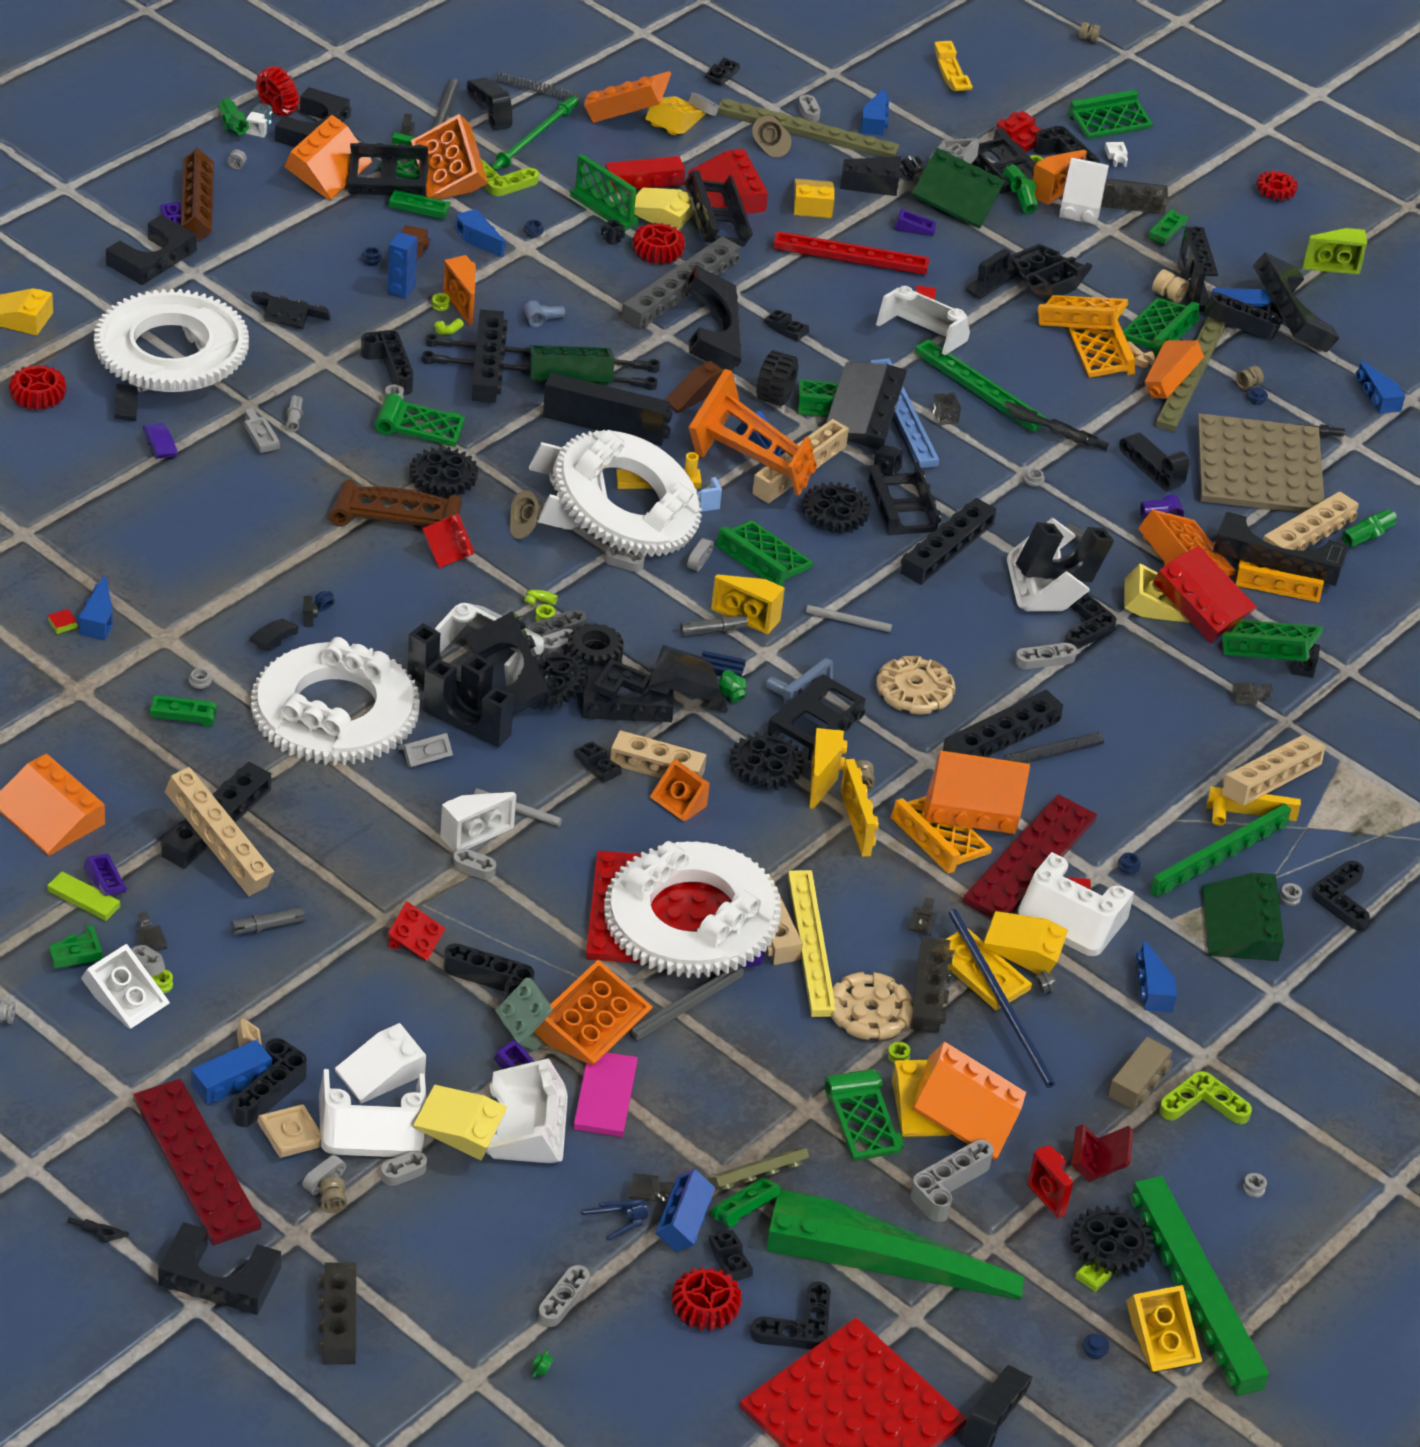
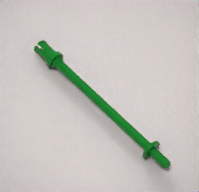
(563, 109)

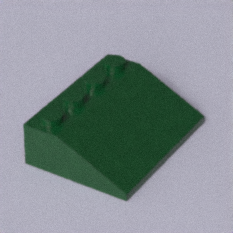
(958, 188)
(581, 363)
(1243, 917)

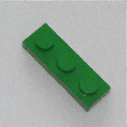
(419, 204)

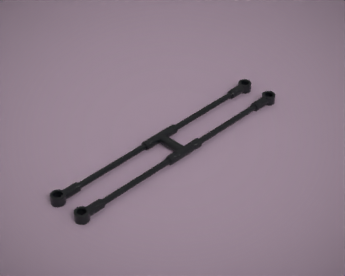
(433, 340)

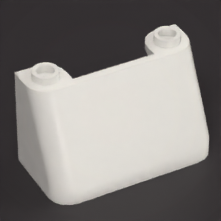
(534, 1113)

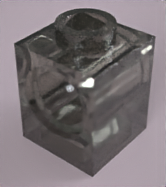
(946, 408)

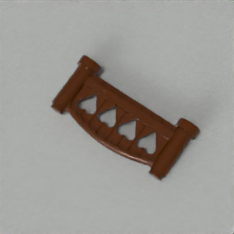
(349, 504)

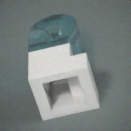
(259, 119)

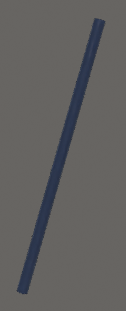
(1002, 999)

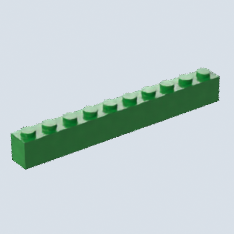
(1204, 1293)

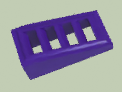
(914, 223)
(104, 862)
(515, 1049)

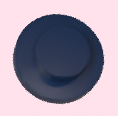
(533, 228)
(371, 255)
(1257, 395)
(324, 600)
(1129, 863)
(1095, 1346)

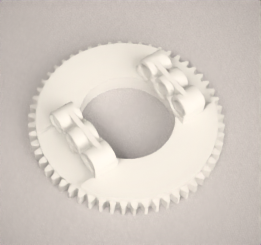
(212, 326)
(660, 531)
(329, 733)
(723, 940)

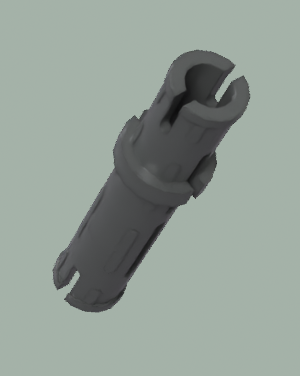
(714, 625)
(258, 923)

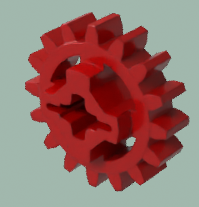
(1277, 185)

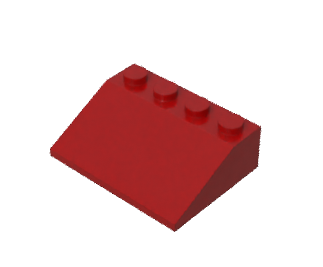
(746, 178)
(1204, 593)

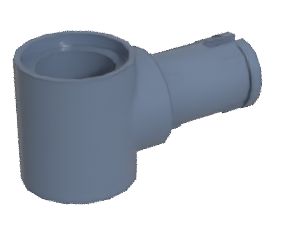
(538, 314)

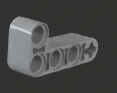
(933, 1185)

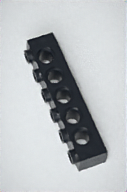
(488, 363)
(948, 541)
(1007, 726)
(236, 798)

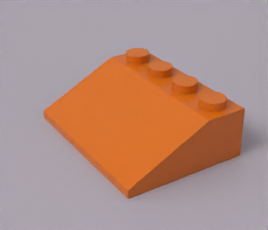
(626, 97)
(324, 158)
(453, 159)
(1176, 535)
(976, 792)
(50, 805)
(592, 1015)
(967, 1098)

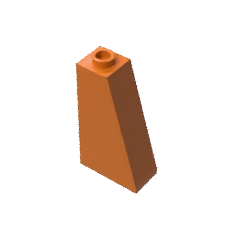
(1172, 366)

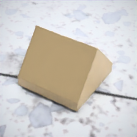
(247, 1033)

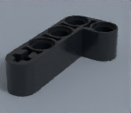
(494, 99)
(1060, 141)
(1244, 316)
(389, 346)
(1162, 469)
(485, 968)
(284, 1075)
(995, 1407)

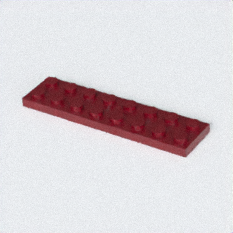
(1008, 878)
(197, 1162)

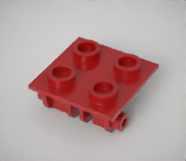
(448, 540)
(415, 931)

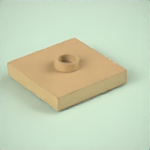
(290, 1130)

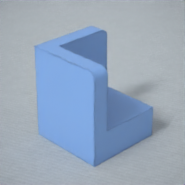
(710, 498)

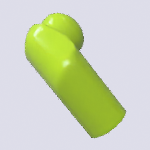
(450, 329)
(541, 595)

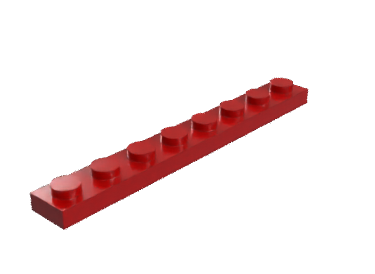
(851, 253)

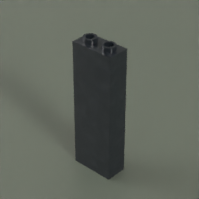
(606, 408)

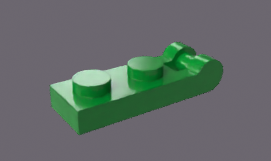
(1168, 227)
(184, 710)
(745, 1201)

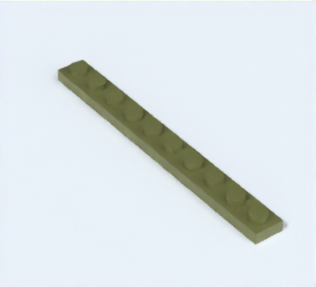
(810, 129)
(1180, 398)

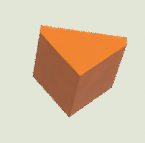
(681, 791)

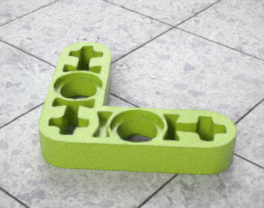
(503, 185)
(1233, 1108)

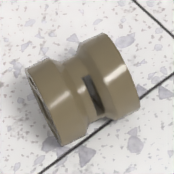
(1093, 30)
(1251, 377)
(867, 773)
(332, 1193)

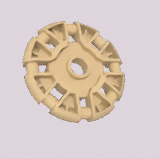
(930, 684)
(871, 1022)

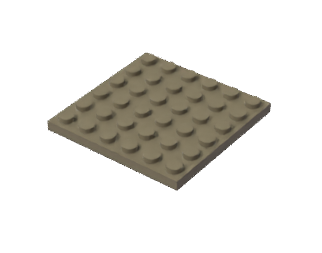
(1259, 463)

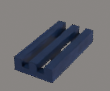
(723, 662)

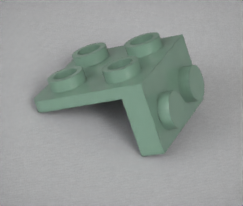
(524, 1013)

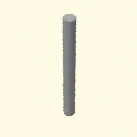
(849, 618)
(531, 812)

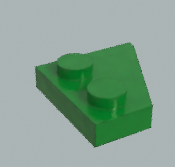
(77, 949)

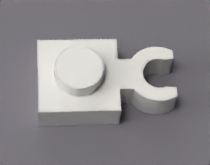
(1117, 152)

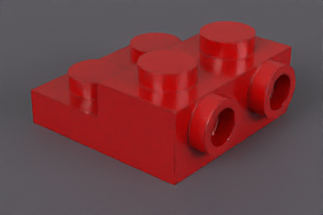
(1021, 129)
(1050, 1181)

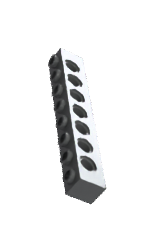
(671, 287)

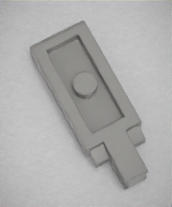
(260, 432)

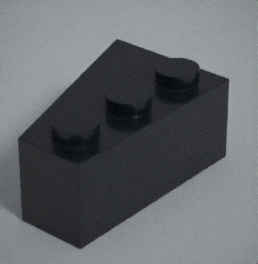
(872, 175)

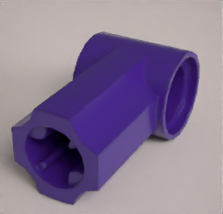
(1169, 504)

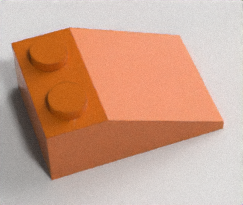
(1052, 174)
(460, 285)

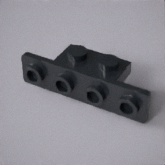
(992, 274)
(288, 312)

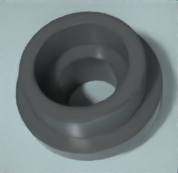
(1046, 982)

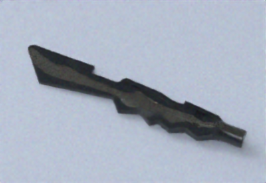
(1056, 426)

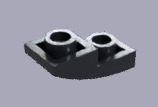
(723, 71)
(783, 324)
(126, 402)
(273, 633)
(596, 761)
(730, 1255)

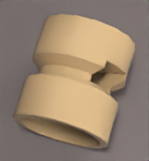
(1170, 286)

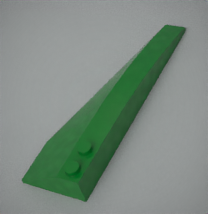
(847, 1237)

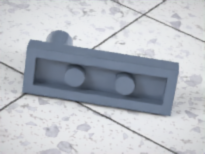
(791, 691)

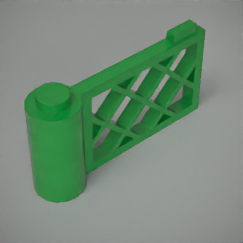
(394, 414)
(861, 1086)

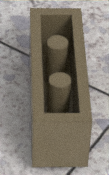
(1141, 1073)

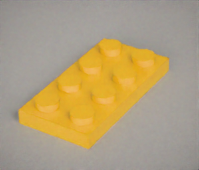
(859, 807)
(967, 971)

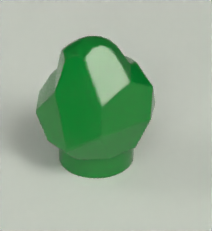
(732, 686)

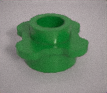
(541, 1363)

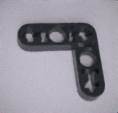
(1093, 621)
(1328, 894)
(803, 1329)

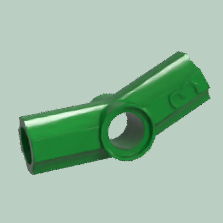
(232, 118)
(1023, 187)
(1369, 528)

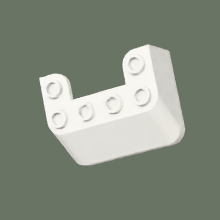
(1087, 915)

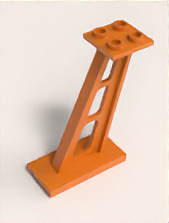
(709, 426)

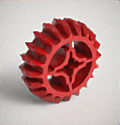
(277, 90)
(658, 243)
(37, 387)
(706, 1298)

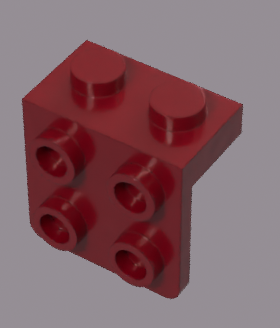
(1103, 1155)

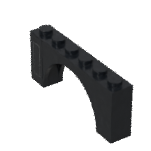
(1280, 282)
(721, 298)
(1238, 542)

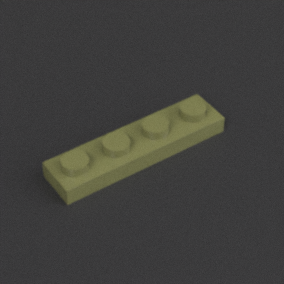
(767, 1165)

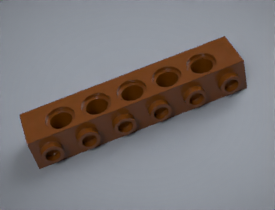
(197, 193)

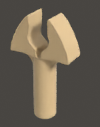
(1142, 359)

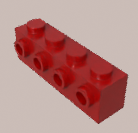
(649, 172)

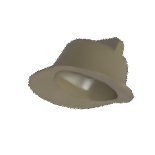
(771, 136)
(524, 514)

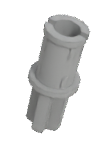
(294, 413)

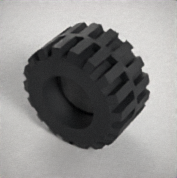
(777, 378)
(596, 644)

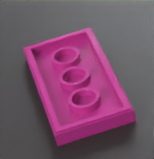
(606, 1095)

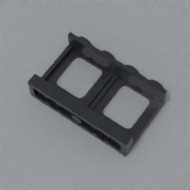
(1008, 153)
(387, 182)
(708, 216)
(1197, 265)
(890, 507)
(808, 702)

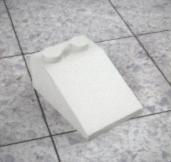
(1084, 191)
(476, 818)
(125, 987)
(382, 1064)

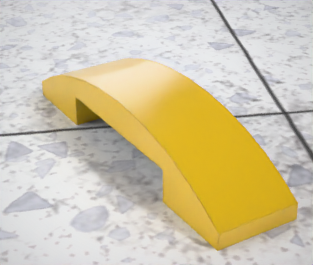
(950, 68)

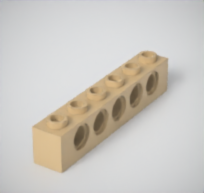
(826, 443)
(1314, 523)
(1273, 769)
(219, 831)

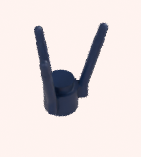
(632, 1210)

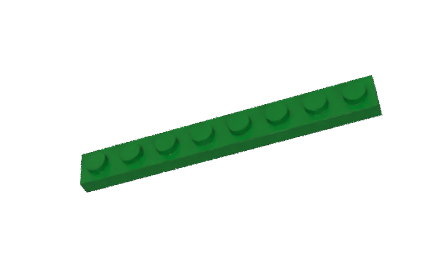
(972, 380)
(1220, 850)

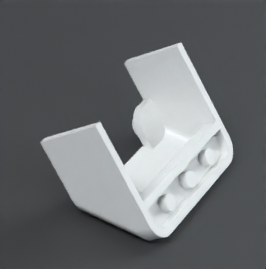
(926, 313)
(553, 511)
(1043, 594)
(477, 617)
(369, 1129)

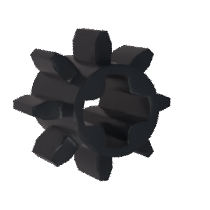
(911, 165)
(613, 232)

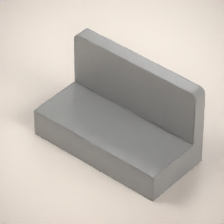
(426, 749)

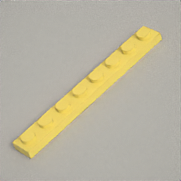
(813, 949)

